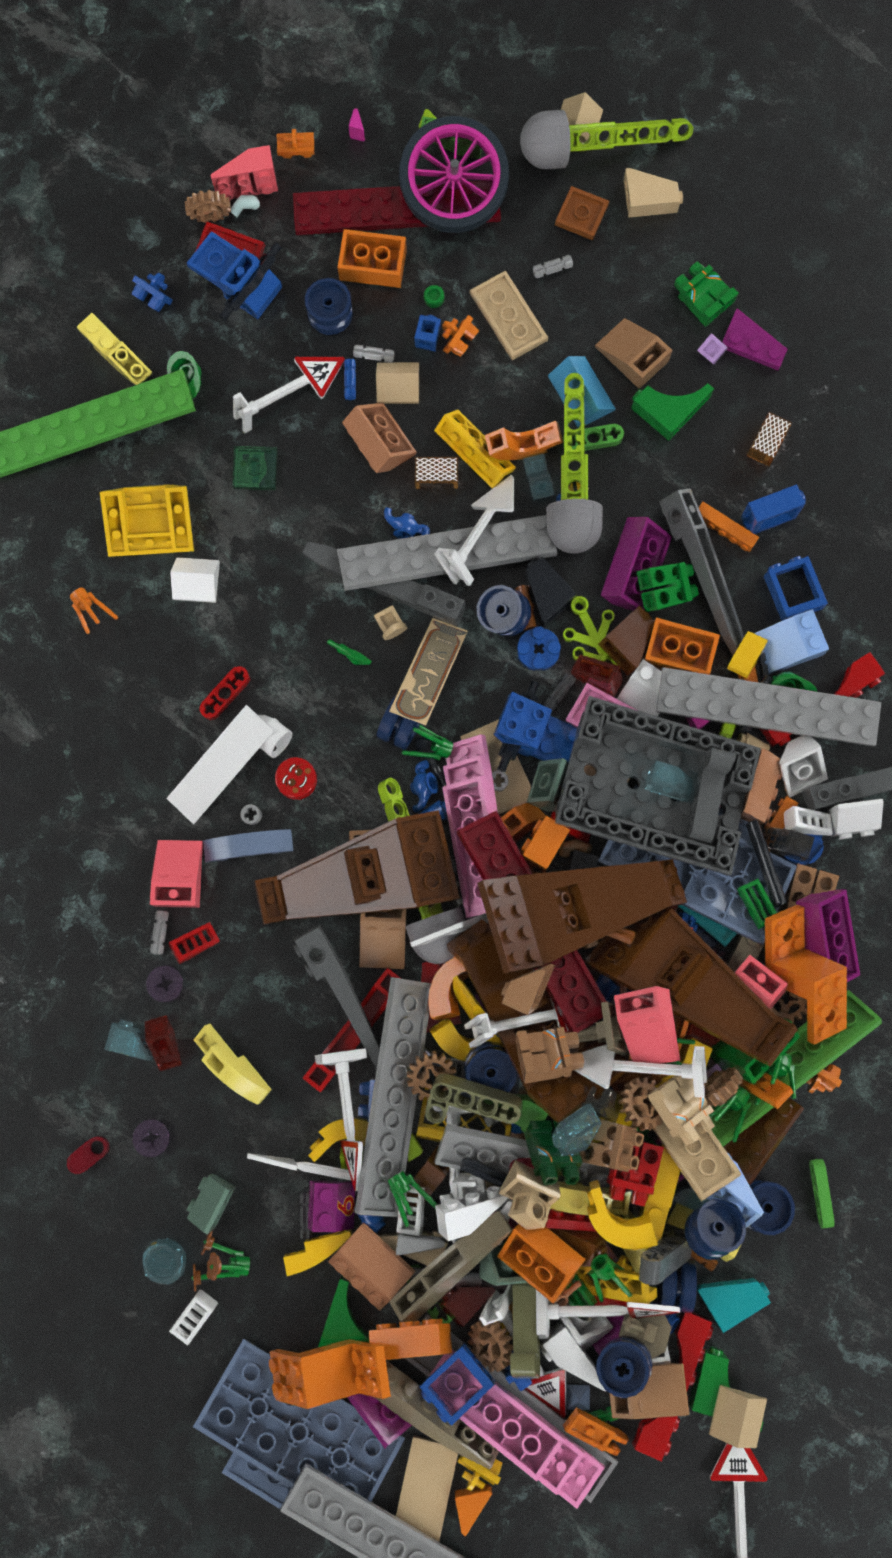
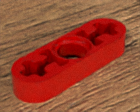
(223, 684)

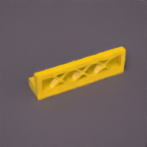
(472, 449)
(640, 1293)

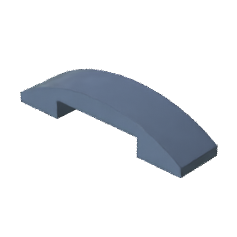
(248, 845)

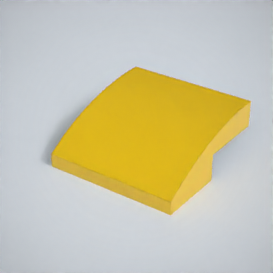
(466, 998)

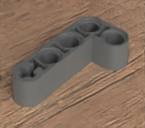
(708, 793)
(666, 1257)

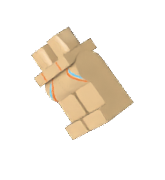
(681, 1109)

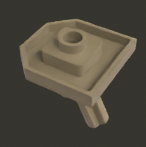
(606, 1031)
(651, 1331)

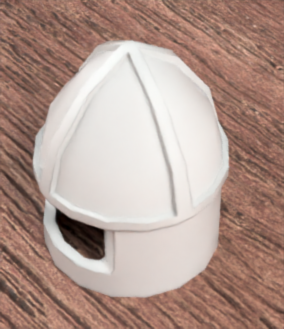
(279, 738)

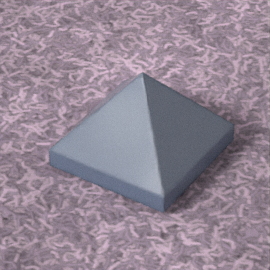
(577, 1396)

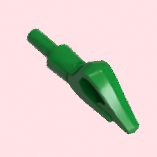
(353, 655)

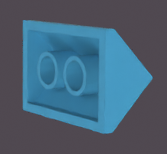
(595, 398)

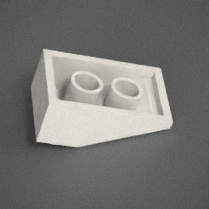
(568, 1354)

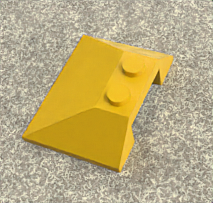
(147, 520)

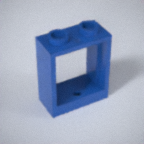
(773, 509)
(777, 594)
(474, 1367)

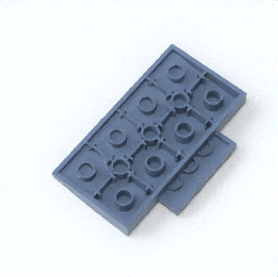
(712, 892)
(277, 1438)

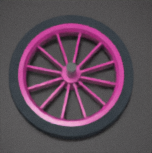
(454, 174)

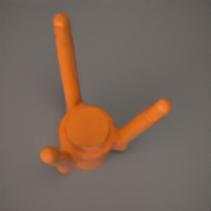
(82, 601)

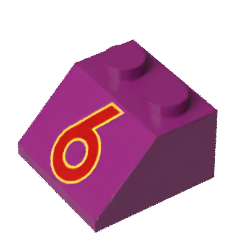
(331, 1206)

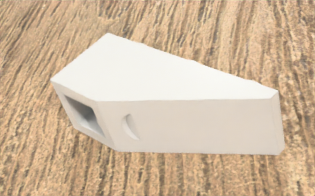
(464, 1215)

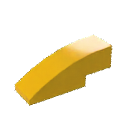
(315, 1251)

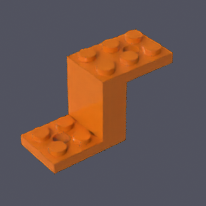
(807, 974)
(329, 1373)

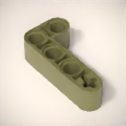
(473, 1104)
(526, 1343)

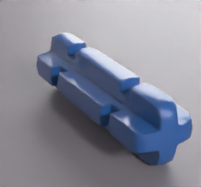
(350, 379)

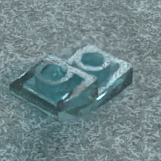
(538, 477)

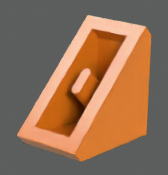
(470, 1505)

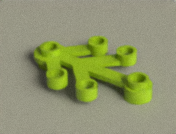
(594, 637)

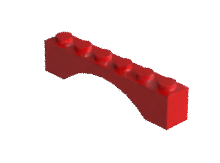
(857, 676)
(347, 1039)
(654, 1433)

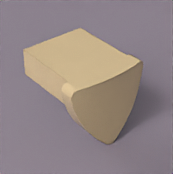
(390, 623)

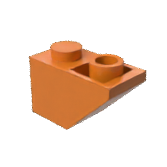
(522, 820)

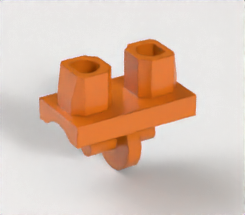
(295, 144)
(465, 328)
(825, 1079)

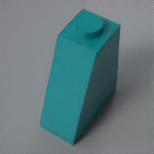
(733, 1300)

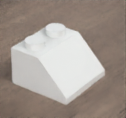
(642, 689)
(856, 818)

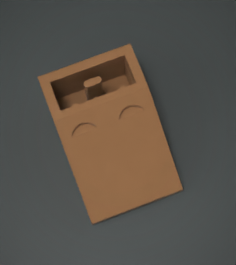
(634, 351)
(383, 939)
(662, 1396)

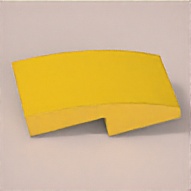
(747, 654)

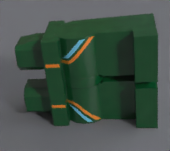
(547, 1158)

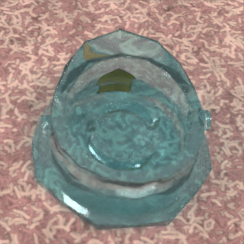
(164, 1261)

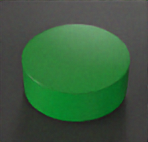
(434, 296)

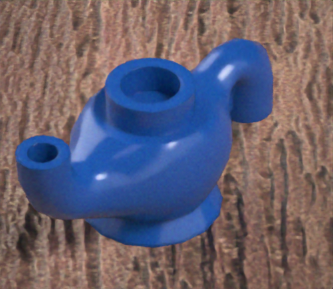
(405, 525)
(423, 785)

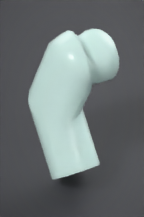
(245, 202)

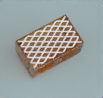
(769, 439)
(436, 470)

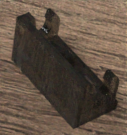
(607, 1106)

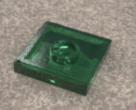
(254, 468)

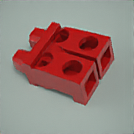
(639, 1180)

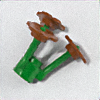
(237, 1266)

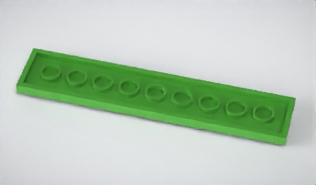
(94, 422)
(808, 1062)

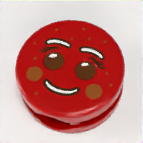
(296, 778)

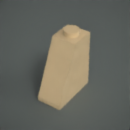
(650, 194)

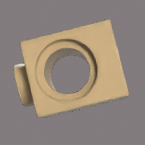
(529, 1210)

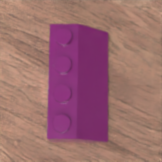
(640, 547)
(830, 929)

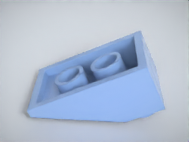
(793, 641)
(742, 1197)

